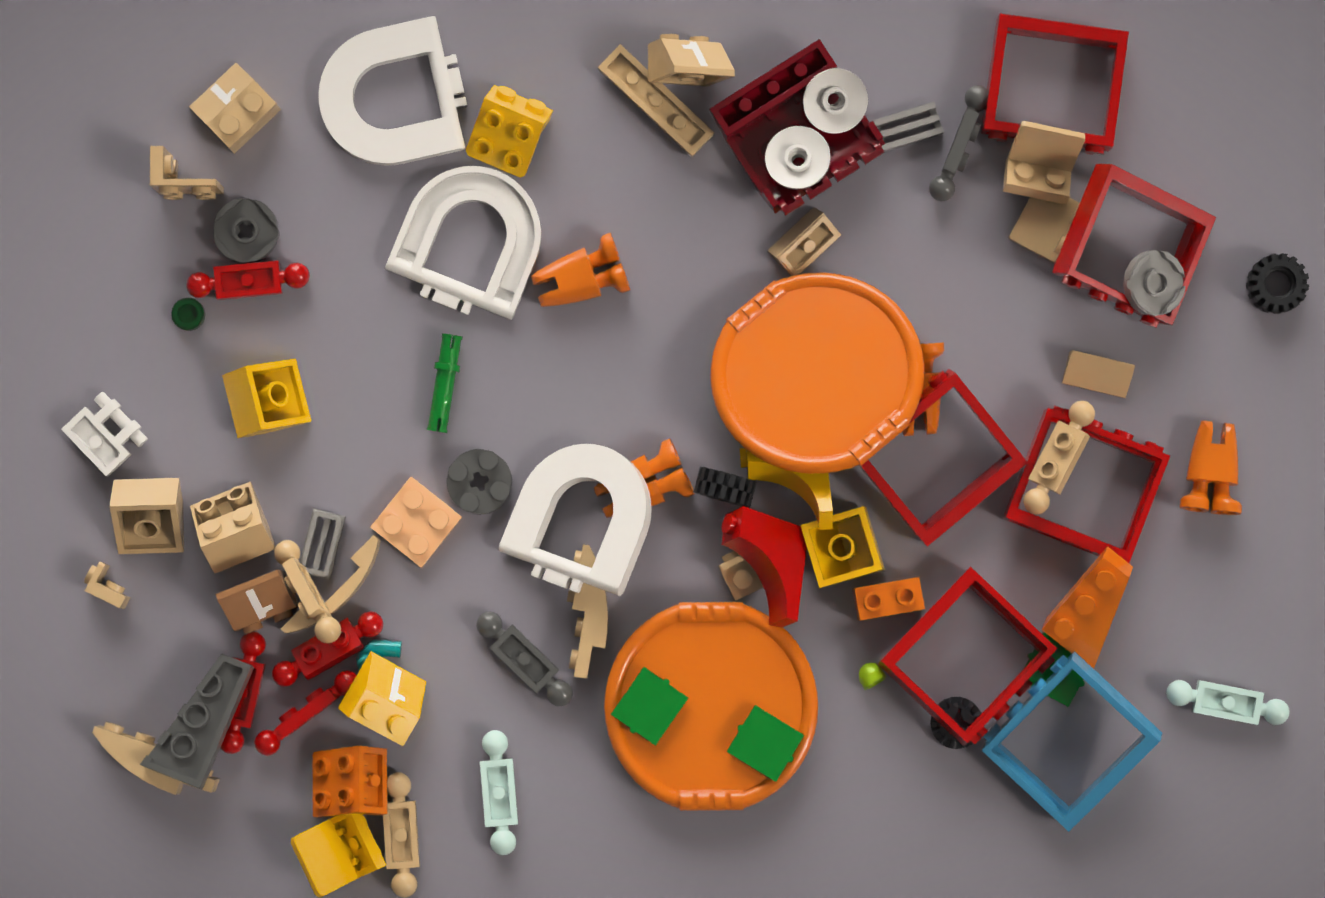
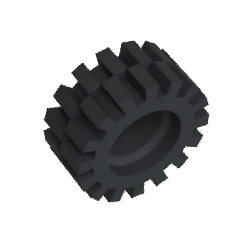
(1263, 297)
(725, 487)

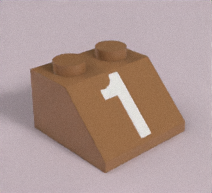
(258, 601)

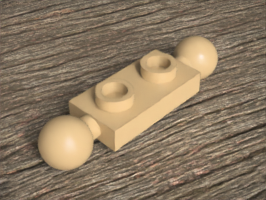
(1059, 457)
(300, 582)
(401, 835)

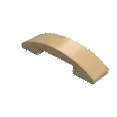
(365, 559)

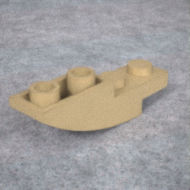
(594, 625)
(132, 750)

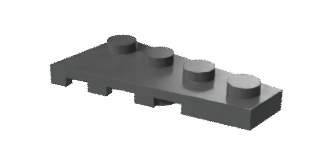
(197, 733)

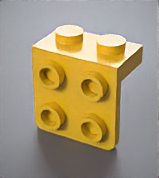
(508, 130)
(337, 852)

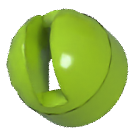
(871, 675)

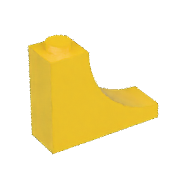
(811, 487)

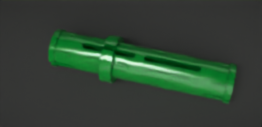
(444, 382)

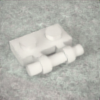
(97, 441)

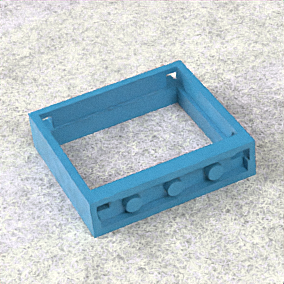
(1070, 815)

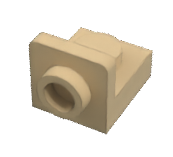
(739, 575)
(110, 591)

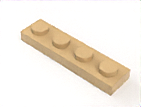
(656, 101)

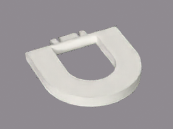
(380, 48)
(424, 221)
(624, 535)

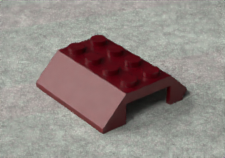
(775, 103)

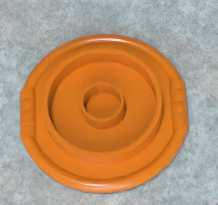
(817, 373)
(725, 665)

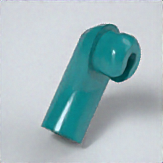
(380, 647)

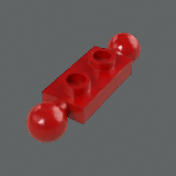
(247, 280)
(252, 646)
(316, 657)
(269, 741)

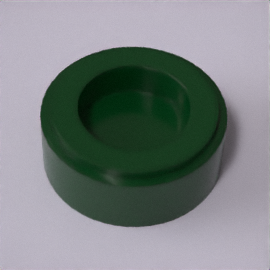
(188, 314)

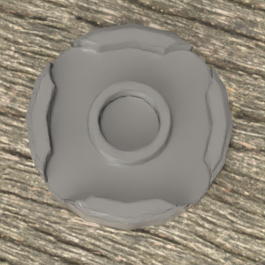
(1154, 282)

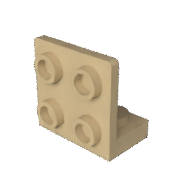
(1042, 162)
(165, 182)
(1044, 226)

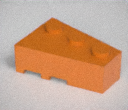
(1088, 609)

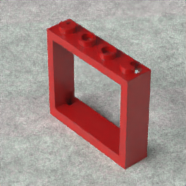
(1061, 32)
(1188, 252)
(1119, 440)
(975, 491)
(1017, 686)

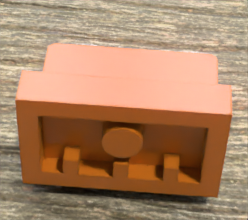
(349, 781)

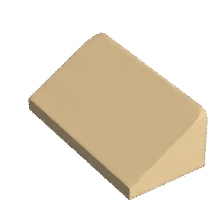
(804, 242)
(1098, 374)

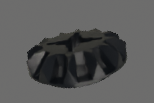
(968, 712)

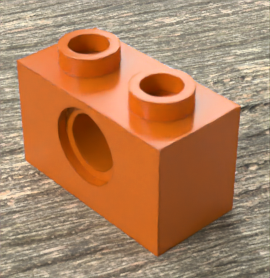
(888, 598)

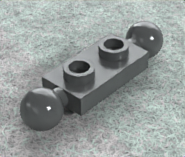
(942, 186)
(524, 659)

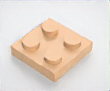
(416, 522)

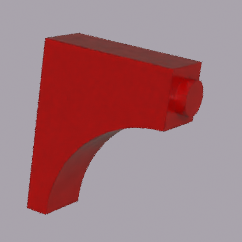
(775, 553)

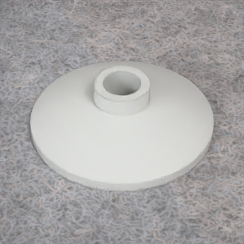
(846, 111)
(794, 143)

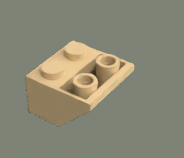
(232, 527)

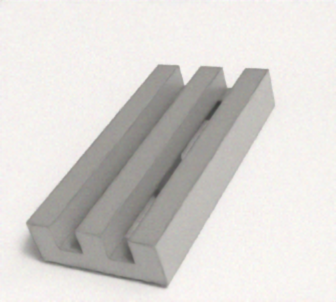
(934, 118)
(322, 542)

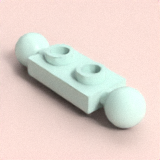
(1227, 702)
(499, 792)

